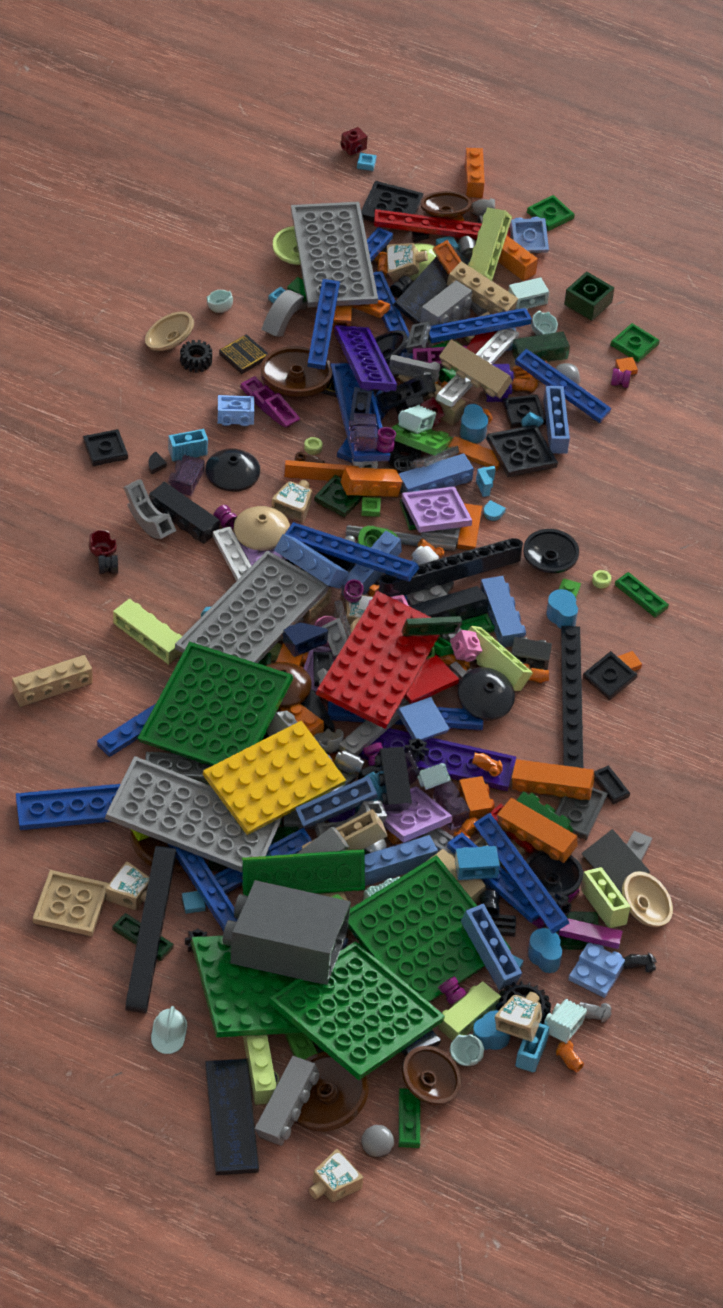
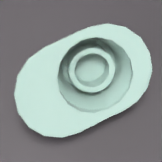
(169, 1031)

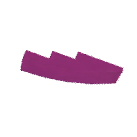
(269, 402)

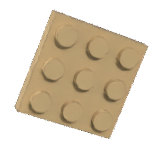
(70, 903)

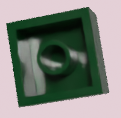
(589, 296)

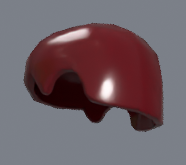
(101, 543)

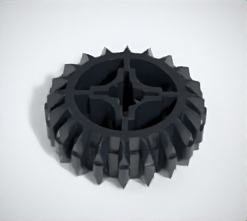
(523, 990)

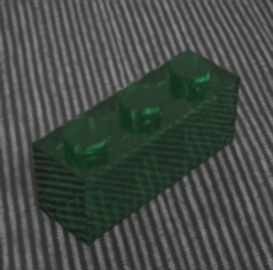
(545, 346)

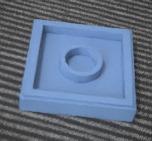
(423, 719)

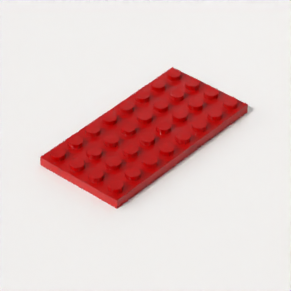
(377, 662)

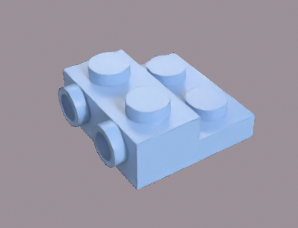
(530, 234)
(235, 410)
(597, 969)

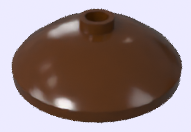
(446, 204)
(300, 686)
(436, 1069)

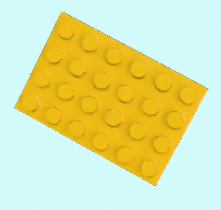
(273, 777)

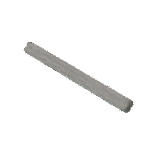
(411, 539)

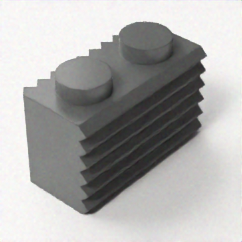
(532, 652)

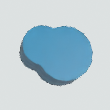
(473, 424)
(562, 608)
(545, 950)
(486, 1031)

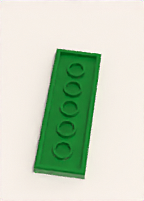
(307, 871)

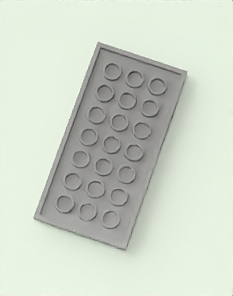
(334, 248)
(256, 609)
(184, 815)

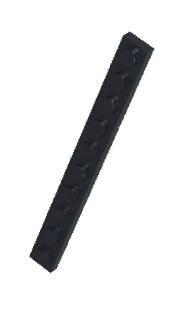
(571, 696)

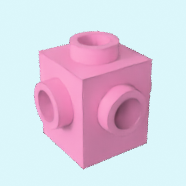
(466, 645)

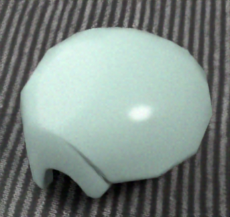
(220, 301)
(543, 323)
(467, 1050)

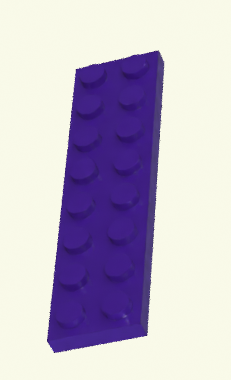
(365, 358)
(455, 756)

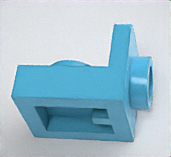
(485, 479)

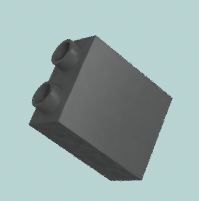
(288, 932)

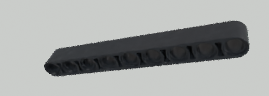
(455, 567)
(150, 929)

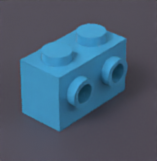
(477, 862)

